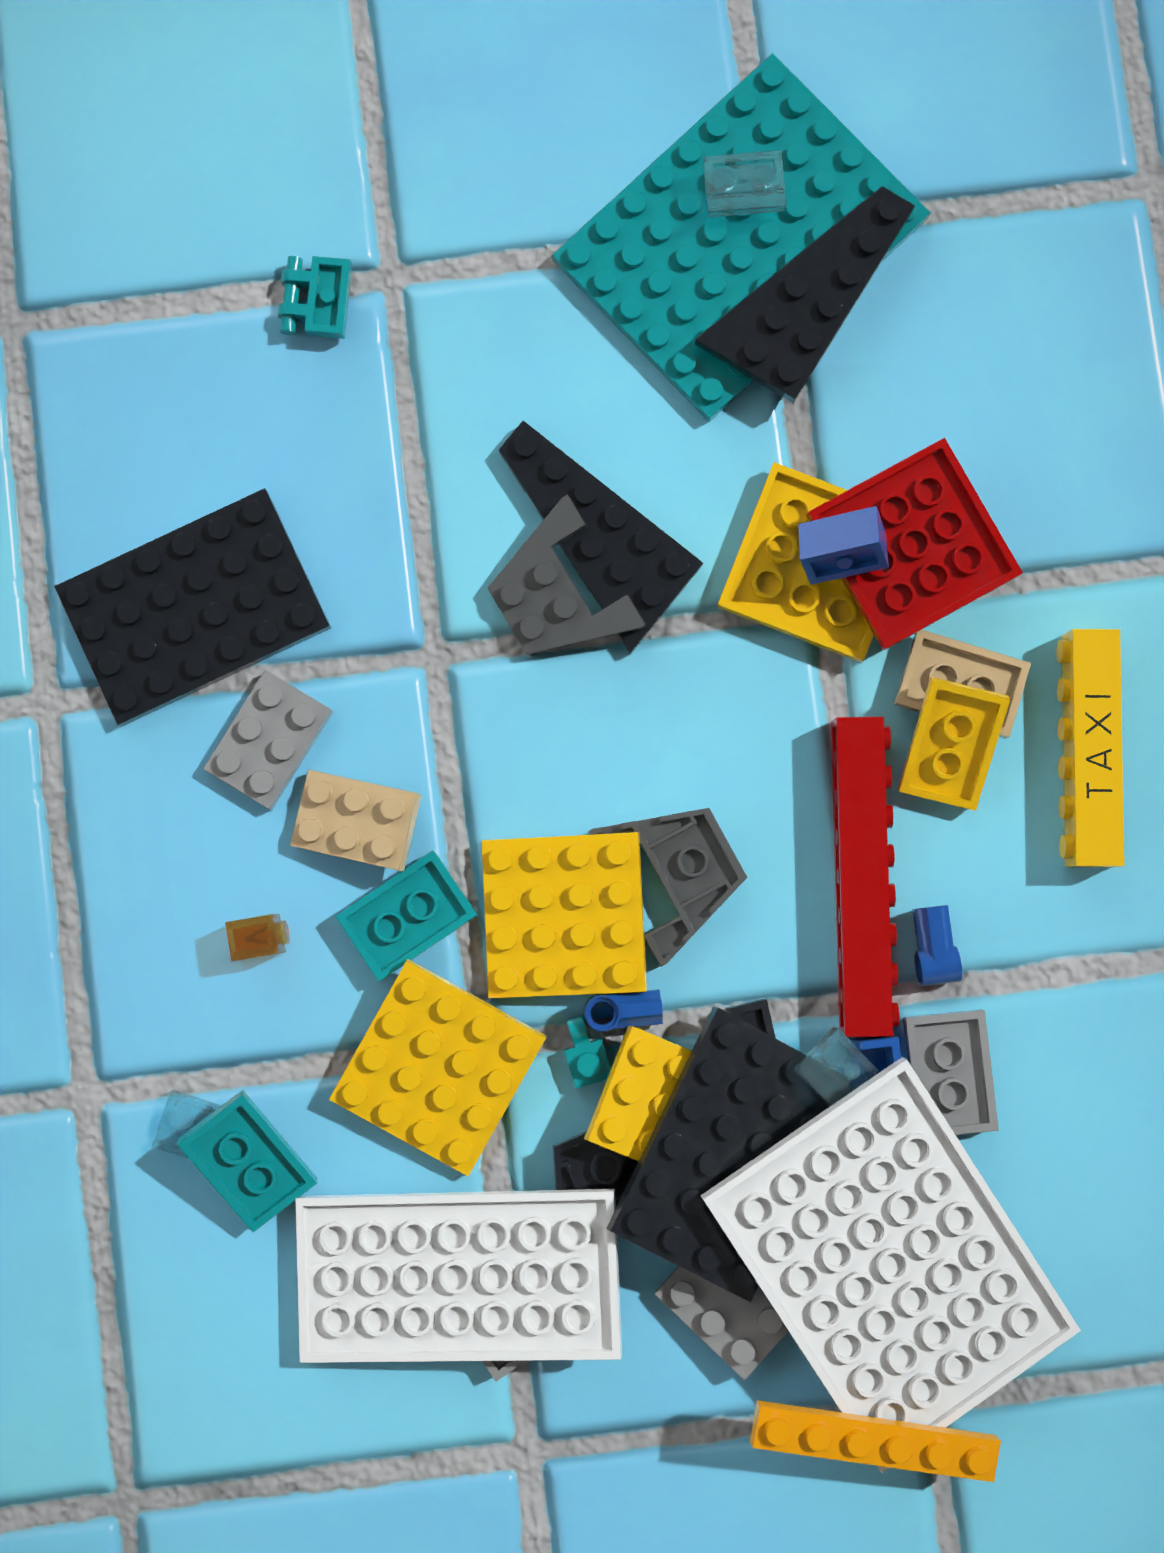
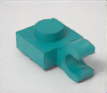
(587, 1058)

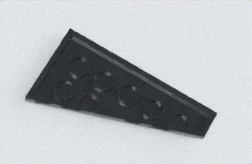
(797, 312)
(618, 548)

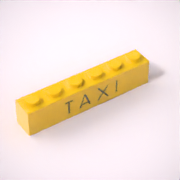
(1091, 748)

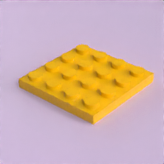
(769, 579)
(564, 915)
(437, 1067)

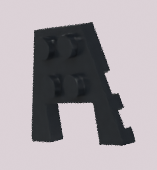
(590, 1166)

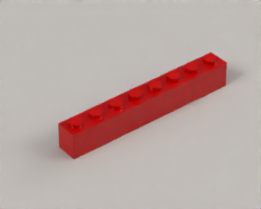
(863, 877)

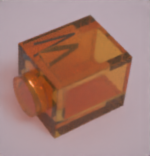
(257, 936)

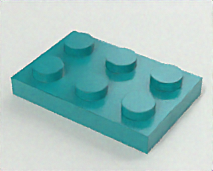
(406, 915)
(247, 1161)

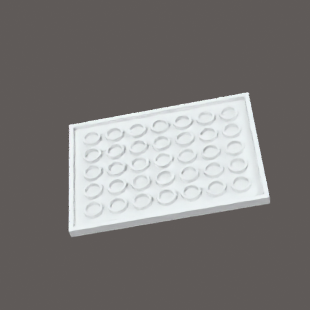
(891, 1257)

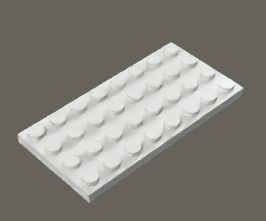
(458, 1277)

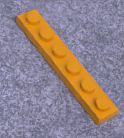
(875, 1441)

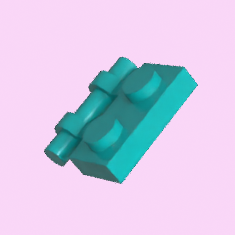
(327, 296)

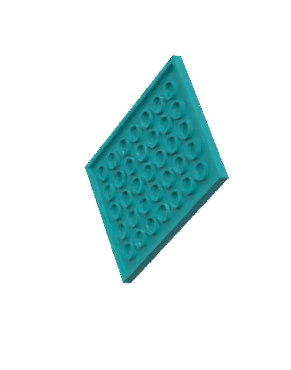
(674, 271)

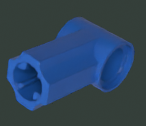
(936, 957)
(627, 1009)

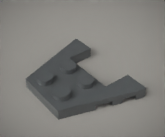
(543, 600)
(692, 865)

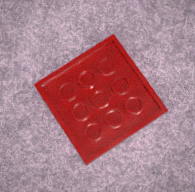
(937, 539)

